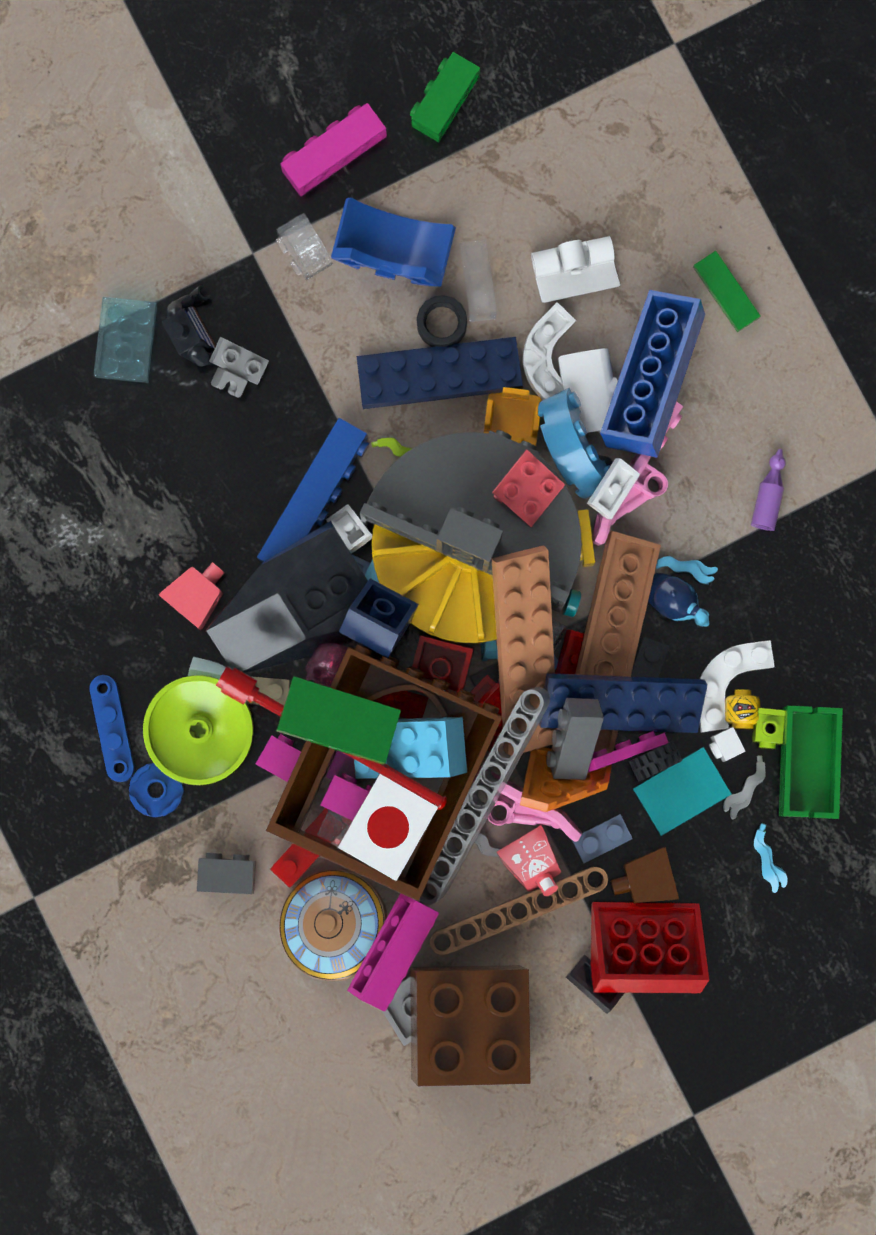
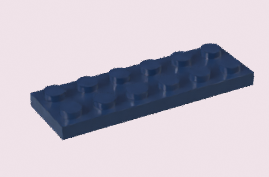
(439, 372)
(631, 701)

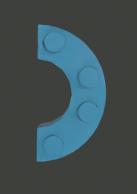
(568, 444)

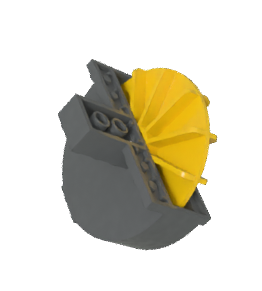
(443, 526)

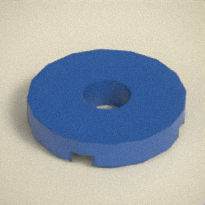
(142, 799)

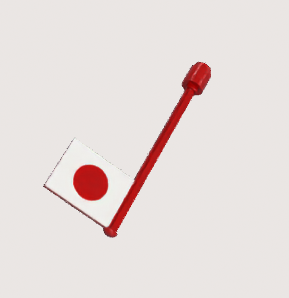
(392, 812)

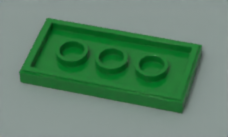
(338, 720)

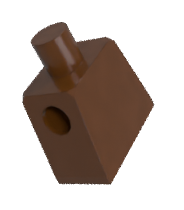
(647, 878)

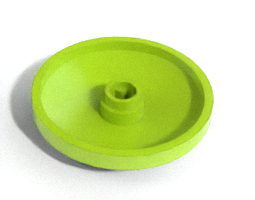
(197, 731)

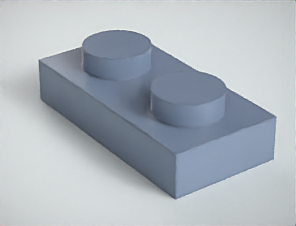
(602, 838)

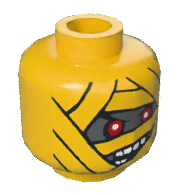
(742, 709)

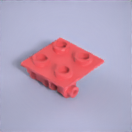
(528, 488)

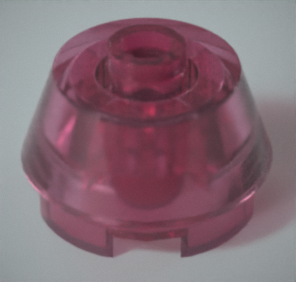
(325, 663)

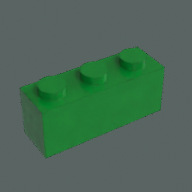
(444, 96)

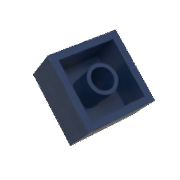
(378, 618)

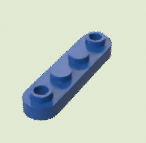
(112, 728)

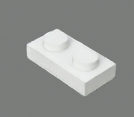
(613, 488)

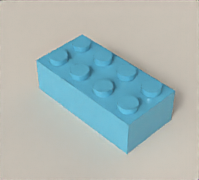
(424, 749)

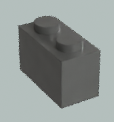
(226, 875)

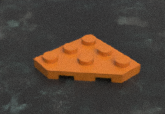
(546, 793)

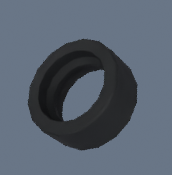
(447, 302)

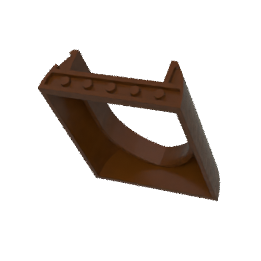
(371, 678)

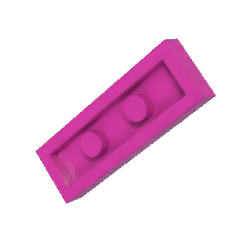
(626, 749)

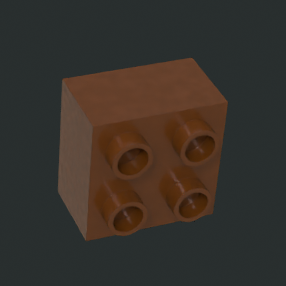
(470, 1025)

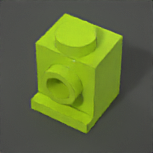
(774, 717)

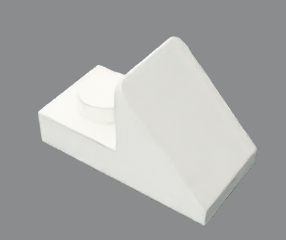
(350, 528)

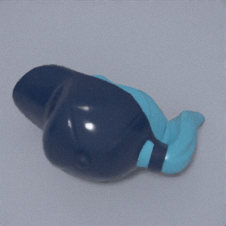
(676, 599)

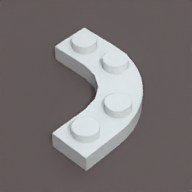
(539, 348)
(722, 670)

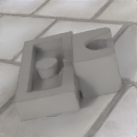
(236, 366)

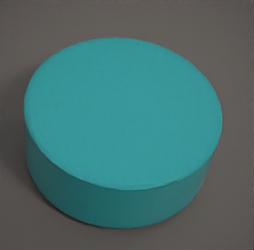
(572, 603)

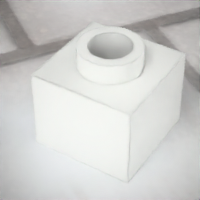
(726, 745)

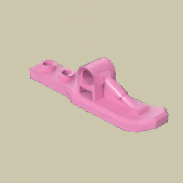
(640, 491)
(510, 799)

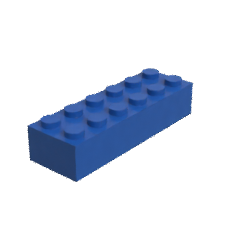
(653, 373)

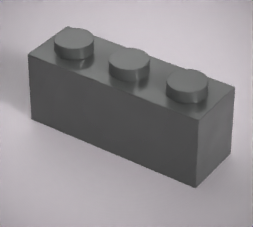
(575, 738)

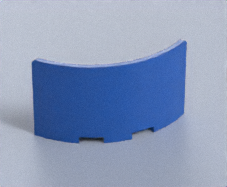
(392, 244)

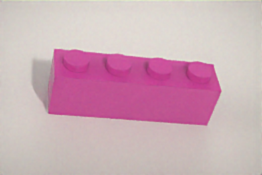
(333, 149)
(393, 952)

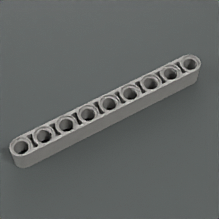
(489, 784)

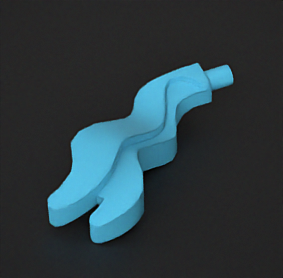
(694, 567)
(769, 870)

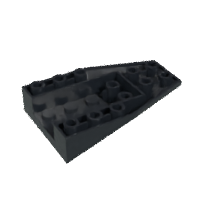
(290, 604)

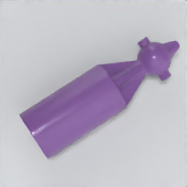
(769, 495)

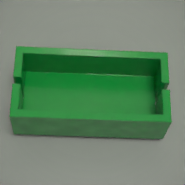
(811, 762)

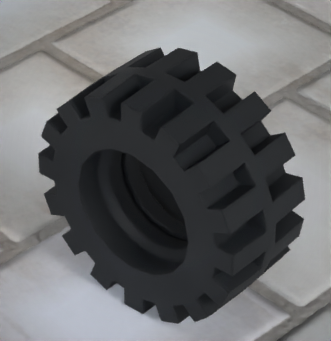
(655, 761)

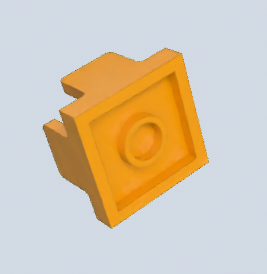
(513, 413)

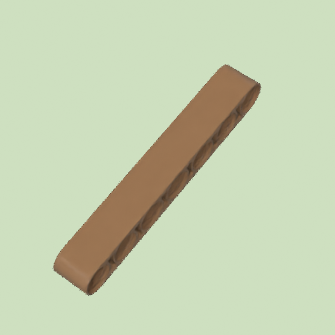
(504, 911)

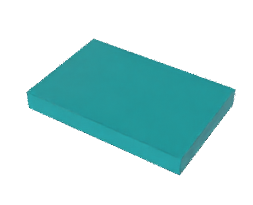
(682, 791)

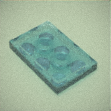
(125, 339)

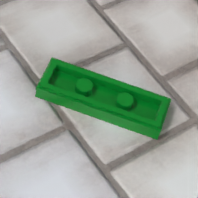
(726, 291)

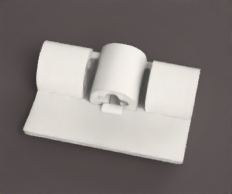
(575, 269)
(592, 380)

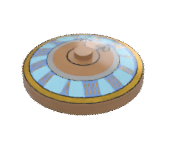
(331, 924)

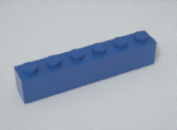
(317, 488)

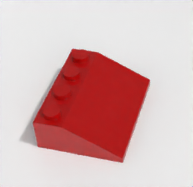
(647, 948)

